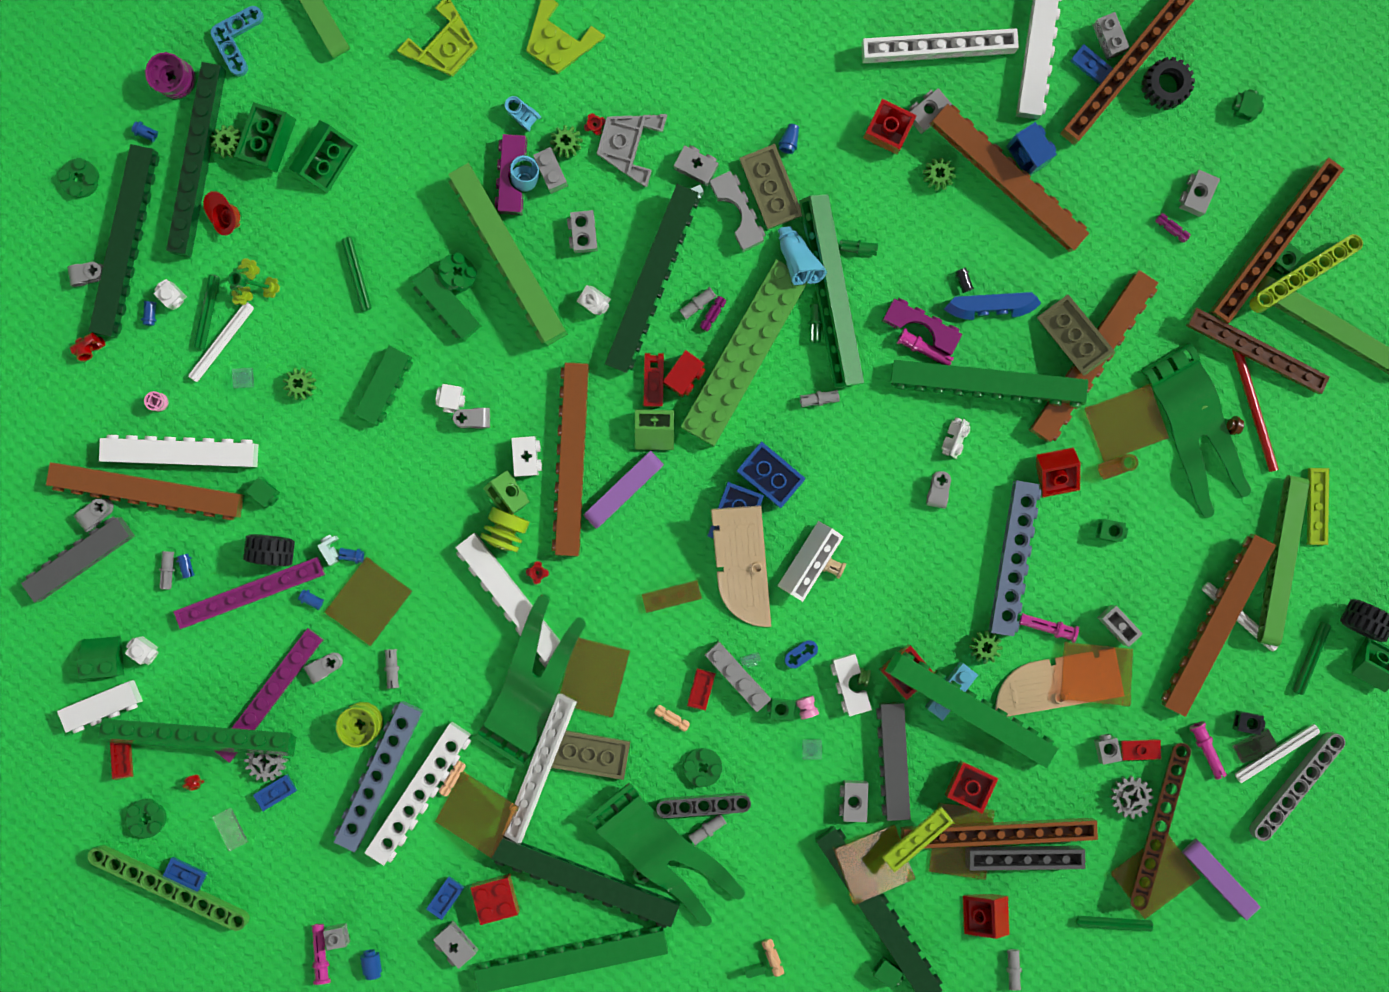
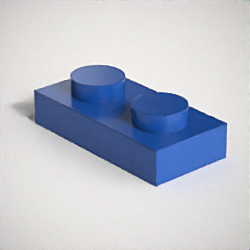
(1091, 64)
(275, 792)
(185, 874)
(445, 898)

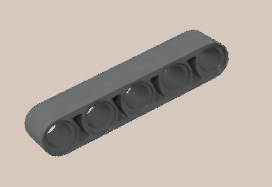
(713, 808)

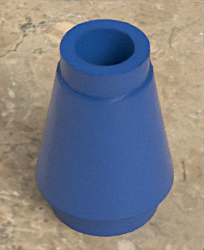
(789, 139)

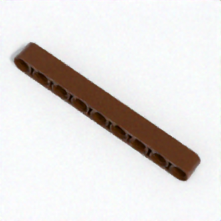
(1152, 834)

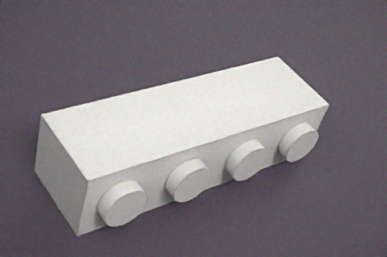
(810, 561)
(99, 706)

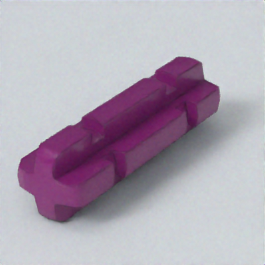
(1172, 227)
(713, 313)

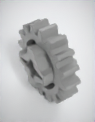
(265, 768)
(1129, 804)

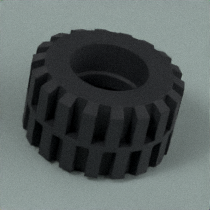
(1176, 70)
(268, 550)
(1366, 620)

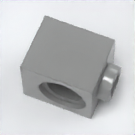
(1111, 757)
(336, 936)

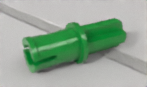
(858, 247)
(815, 323)

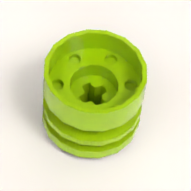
(504, 530)
(352, 732)

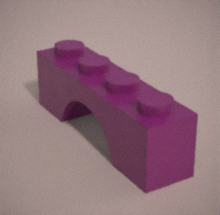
(509, 200)
(944, 337)

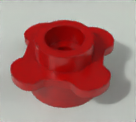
(592, 118)
(532, 572)
(192, 782)

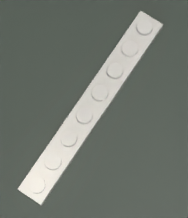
(540, 766)

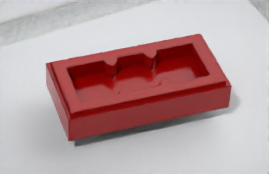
(701, 689)
(1141, 749)
(121, 760)

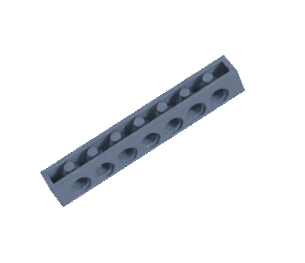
(1006, 566)
(343, 835)

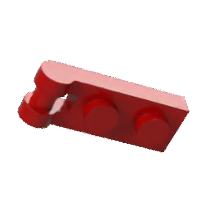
(653, 380)

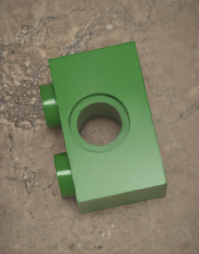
(497, 491)

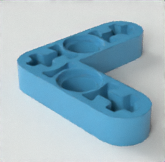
(230, 33)

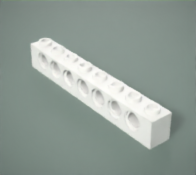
(939, 45)
(377, 849)

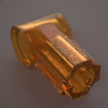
(1116, 466)

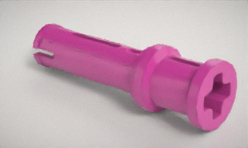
(916, 344)
(1057, 629)
(1205, 742)
(321, 964)

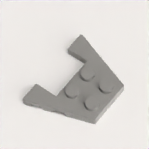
(621, 141)

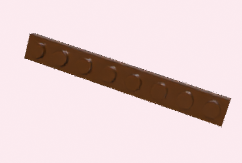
(1257, 351)

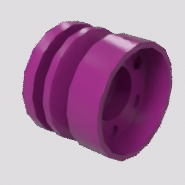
(160, 73)

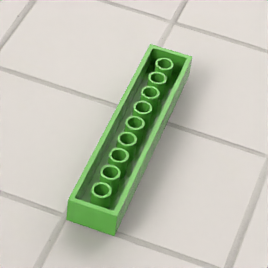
(507, 253)
(743, 355)

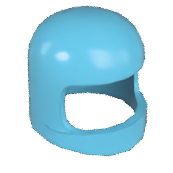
(520, 174)

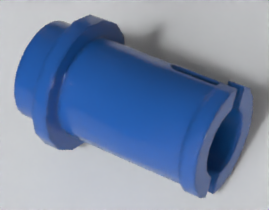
(144, 131)
(149, 313)
(351, 555)
(185, 565)
(310, 599)

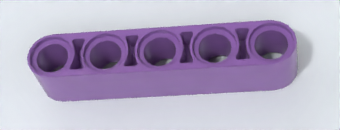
(623, 489)
(1221, 879)

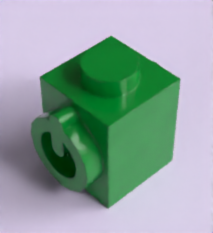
(1248, 105)

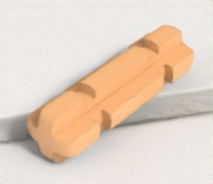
(672, 718)
(451, 779)
(773, 957)

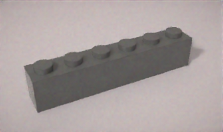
(78, 559)
(894, 761)
(1024, 857)

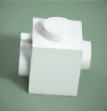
(169, 294)
(594, 300)
(450, 398)
(142, 650)

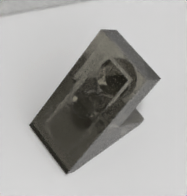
(1255, 746)

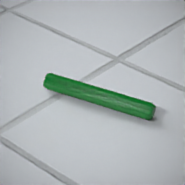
(356, 274)
(207, 311)
(1312, 658)
(1114, 923)

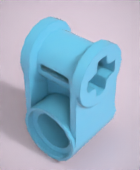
(524, 114)

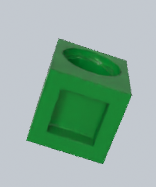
(1293, 256)
(263, 492)
(1103, 530)
(789, 712)
(888, 973)

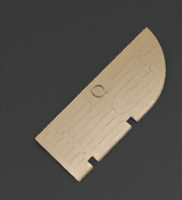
(742, 554)
(1033, 688)

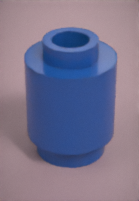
(371, 964)

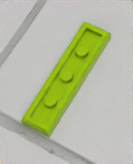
(1318, 506)
(917, 839)

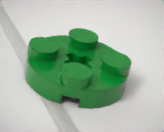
(68, 175)
(461, 264)
(705, 756)
(136, 812)

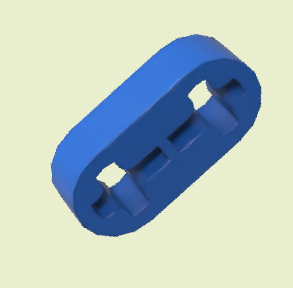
(804, 657)

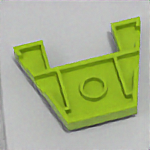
(554, 45)
(449, 48)

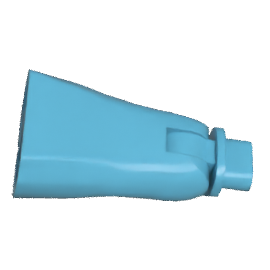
(800, 260)

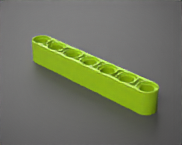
(1299, 277)

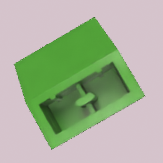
(654, 429)

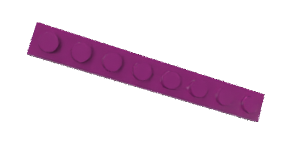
(249, 593)
(276, 685)

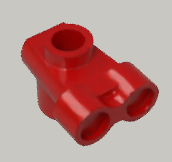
(84, 346)

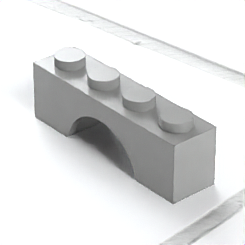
(726, 189)
(737, 676)

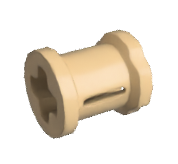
(834, 567)

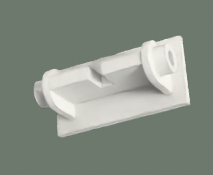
(954, 445)

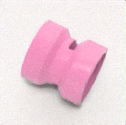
(158, 404)
(807, 707)

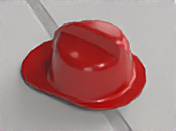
(222, 215)

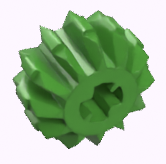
(221, 137)
(572, 137)
(946, 174)
(301, 376)
(980, 644)

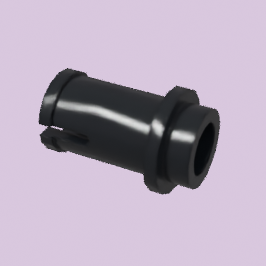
(964, 280)

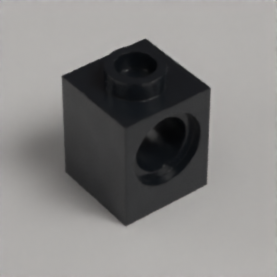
(1241, 719)

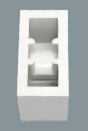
(519, 448)

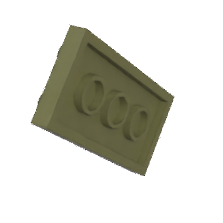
(771, 186)
(1076, 335)
(592, 755)

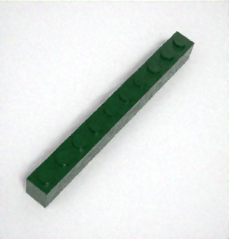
(196, 159)
(124, 241)
(652, 278)
(586, 881)
(886, 924)

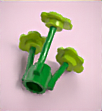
(239, 279)

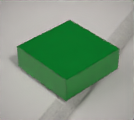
(754, 970)

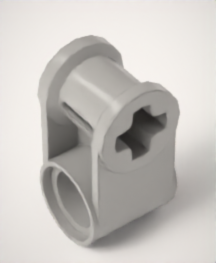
(84, 273)
(475, 418)
(939, 494)
(92, 515)
(321, 668)

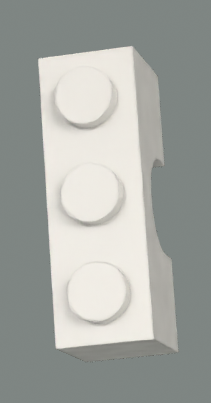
(845, 668)

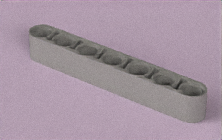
(1306, 783)

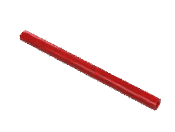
(1256, 411)

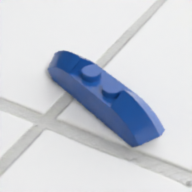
(1016, 303)

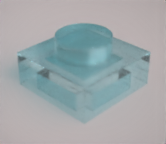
(243, 378)
(750, 660)
(811, 748)

